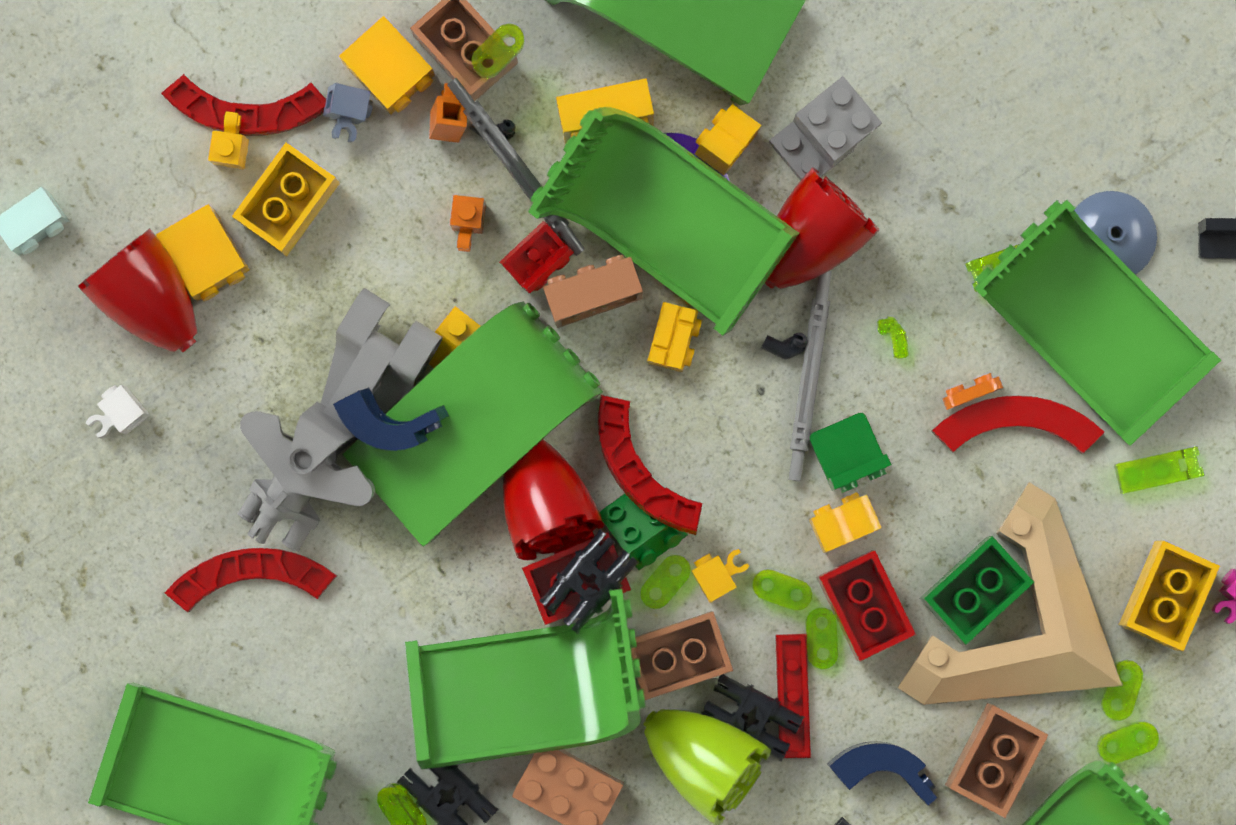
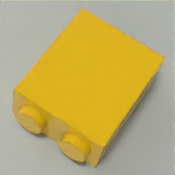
(388, 66)
(203, 253)

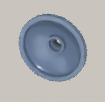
(1130, 217)

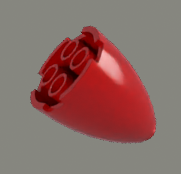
(828, 229)
(145, 294)
(547, 504)

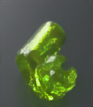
(898, 336)

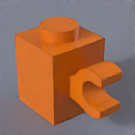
(447, 117)
(467, 218)

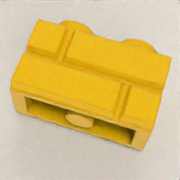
(673, 337)

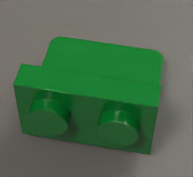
(849, 452)
(639, 532)

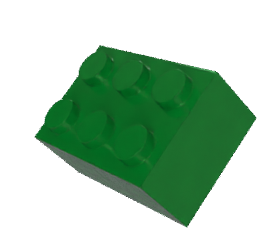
(976, 590)

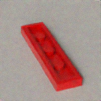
(793, 690)

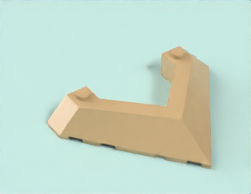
(1072, 642)

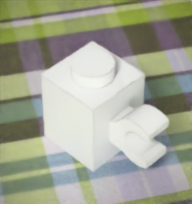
(120, 411)

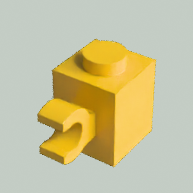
(229, 147)
(714, 576)

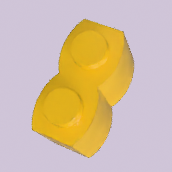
(727, 139)
(845, 522)

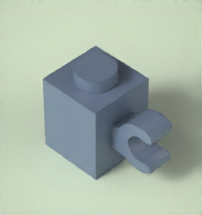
(347, 106)

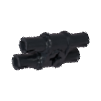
(571, 581)
(767, 710)
(465, 793)

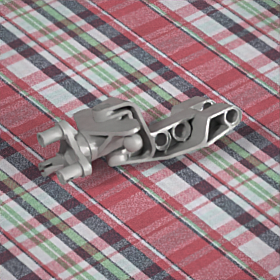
(307, 462)

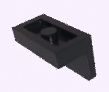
(1217, 238)

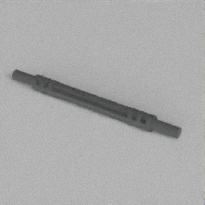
(510, 159)

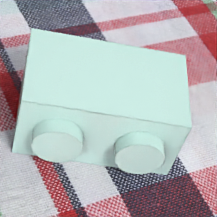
(31, 221)

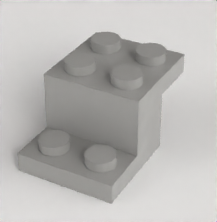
(825, 130)

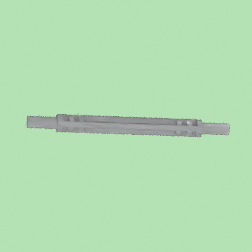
(809, 376)

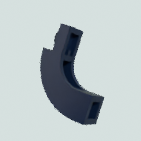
(372, 426)
(874, 756)

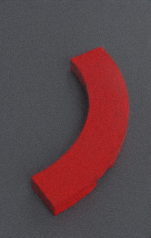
(255, 118)
(1018, 412)
(634, 476)
(249, 564)

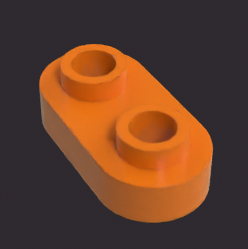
(984, 385)

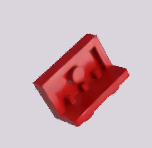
(537, 258)

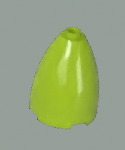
(705, 759)

